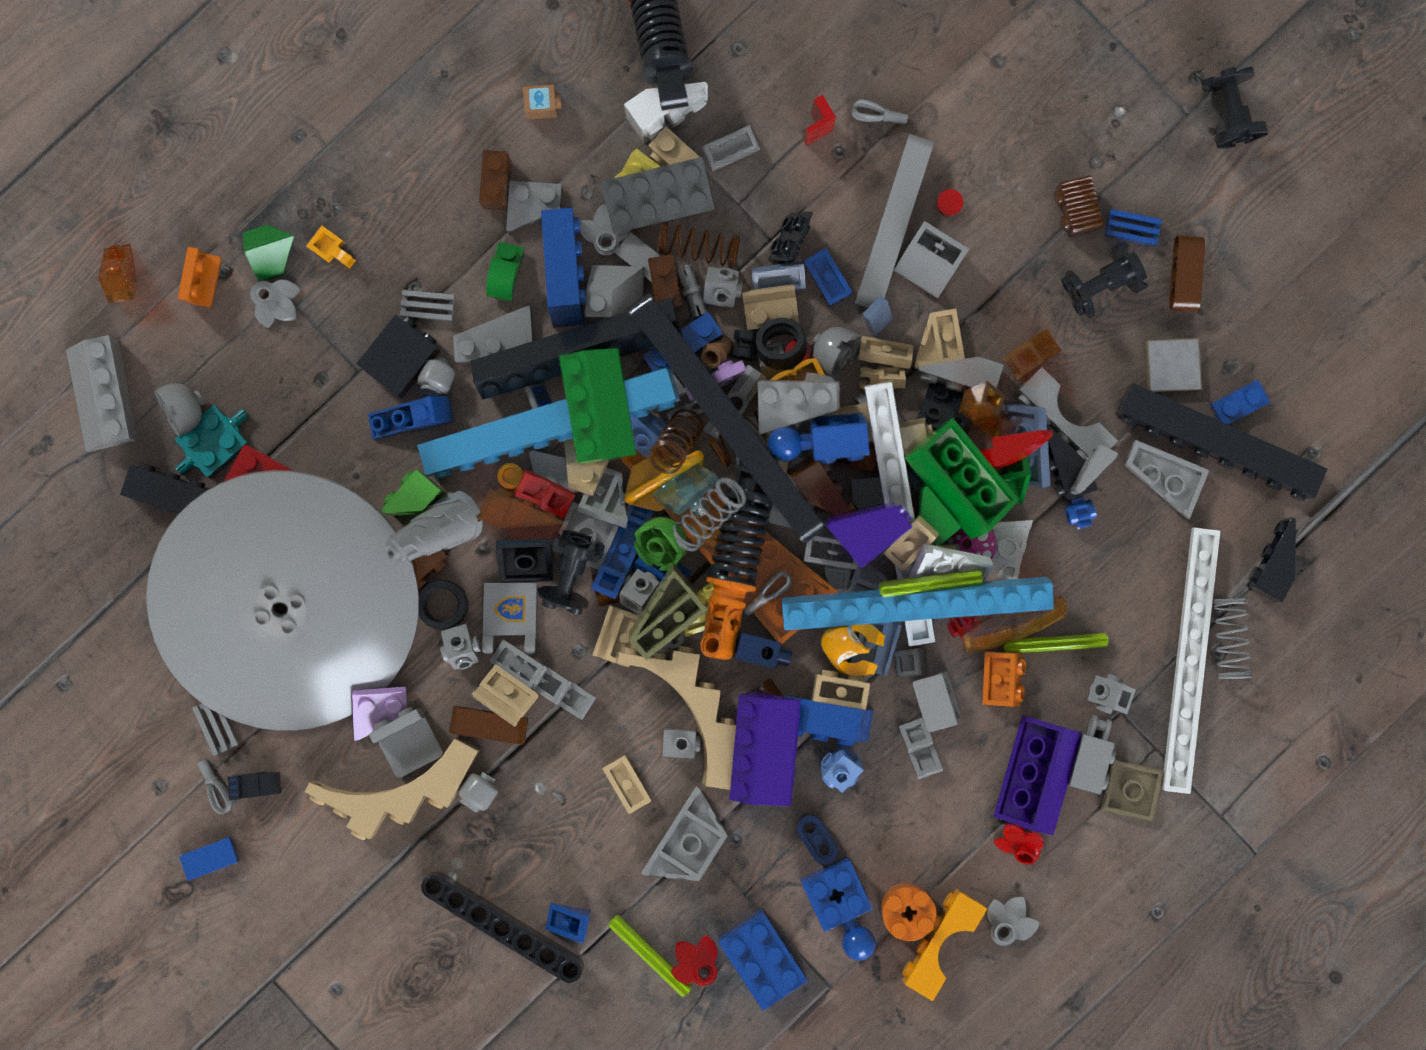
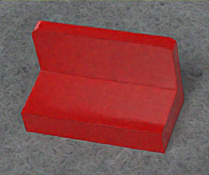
(824, 120)

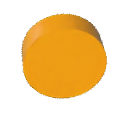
(509, 475)

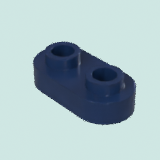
(816, 839)

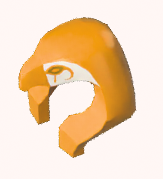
(842, 643)

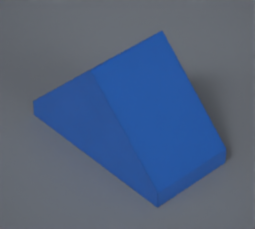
(568, 921)

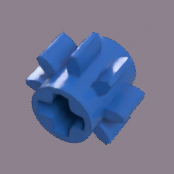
(1080, 512)

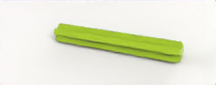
(930, 583)
(1057, 643)
(648, 954)

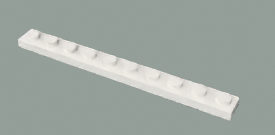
(894, 479)
(1190, 660)

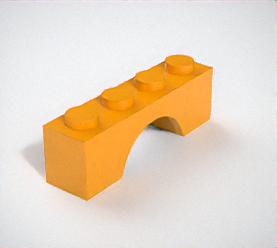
(959, 914)

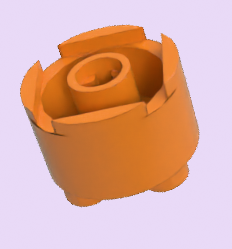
(920, 920)

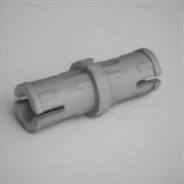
(692, 291)

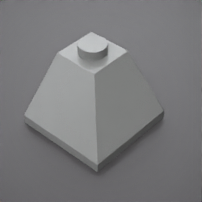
(613, 290)

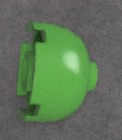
(658, 544)

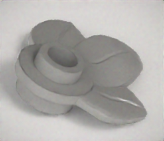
(601, 229)
(277, 304)
(1012, 917)

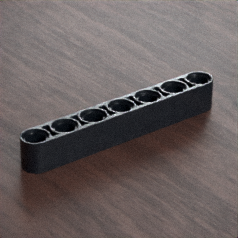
(496, 914)

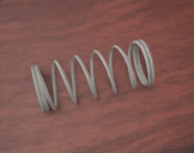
(689, 528)
(1232, 675)

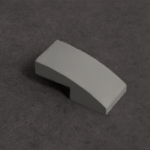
(920, 748)

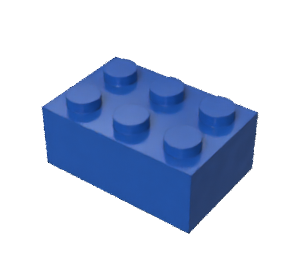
(762, 959)

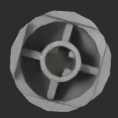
(835, 349)
(180, 407)

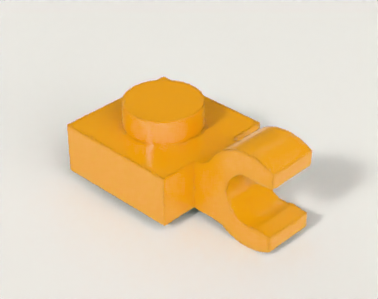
(328, 247)

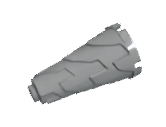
(440, 527)

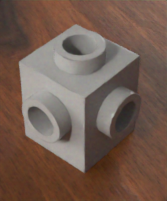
(722, 287)
(638, 590)
(460, 647)
(1111, 694)

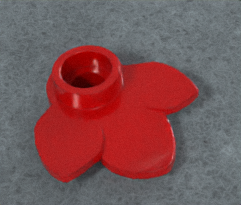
(1022, 844)
(692, 959)

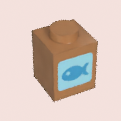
(541, 102)

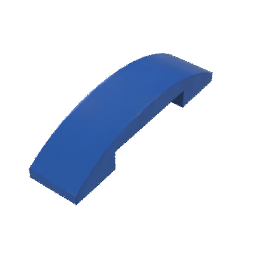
(621, 553)

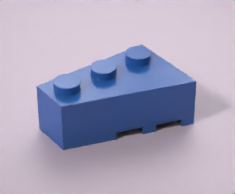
(834, 721)

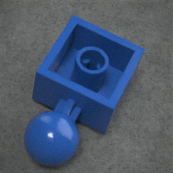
(828, 438)
(857, 940)

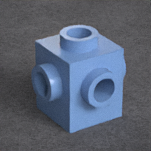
(841, 768)

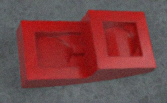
(545, 493)

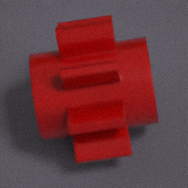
(961, 625)

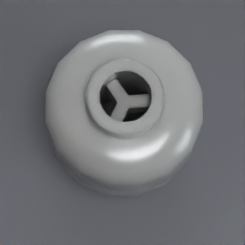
(436, 377)
(478, 792)

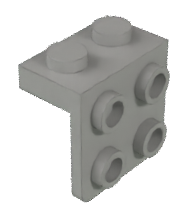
(407, 741)

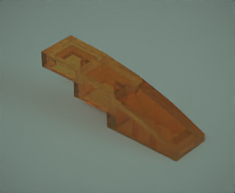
(1010, 628)

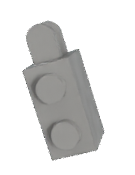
(1093, 758)

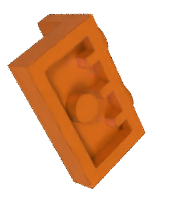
(199, 278)
(1003, 679)

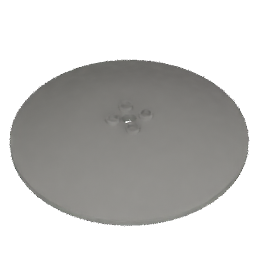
(293, 544)

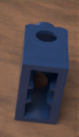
(749, 649)

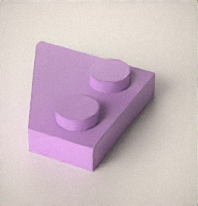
(726, 374)
(374, 706)

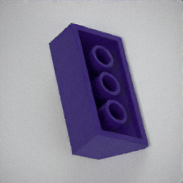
(765, 749)
(1037, 775)

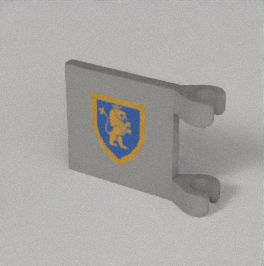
(509, 611)

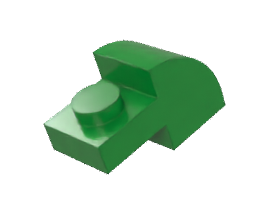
(504, 271)

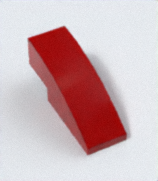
(1014, 447)

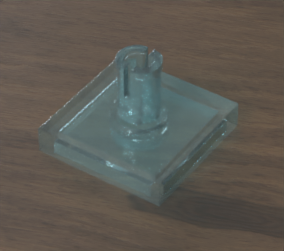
(686, 490)

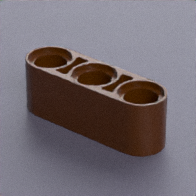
(1187, 273)
(486, 725)

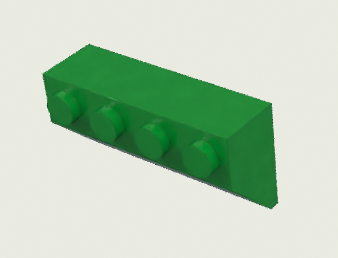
(597, 405)
(962, 479)

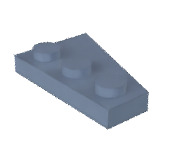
(1030, 419)

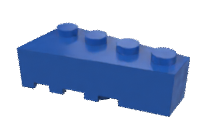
(563, 267)

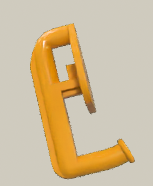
(646, 480)

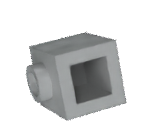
(680, 743)

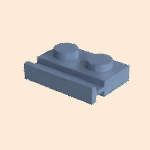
(880, 654)

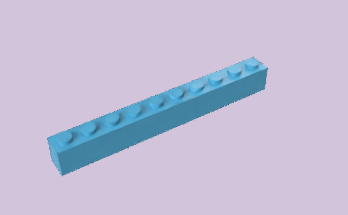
(535, 428)
(872, 608)

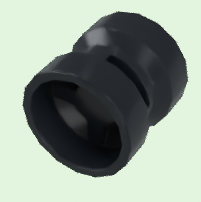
(744, 345)

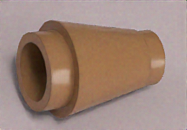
(716, 352)

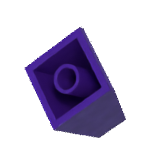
(870, 530)

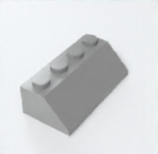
(102, 393)

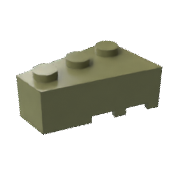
(667, 613)

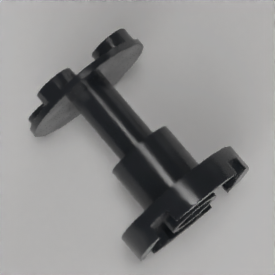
(1237, 116)
(1124, 270)
(575, 552)

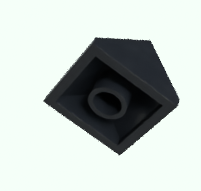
(525, 560)

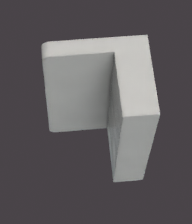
(937, 702)

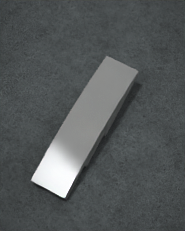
(543, 679)

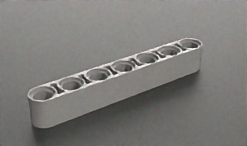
(894, 220)

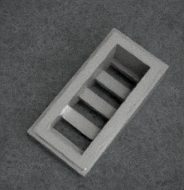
(1095, 464)

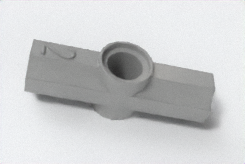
(745, 389)

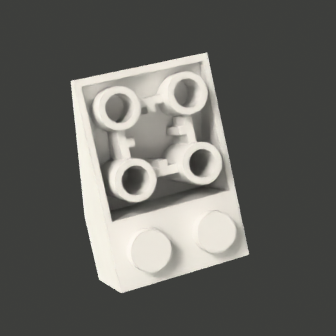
(649, 120)

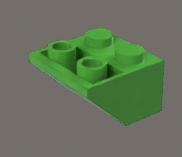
(413, 496)

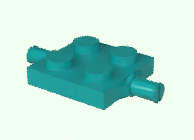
(212, 442)

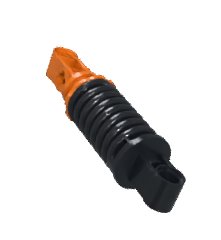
(662, 49)
(732, 565)

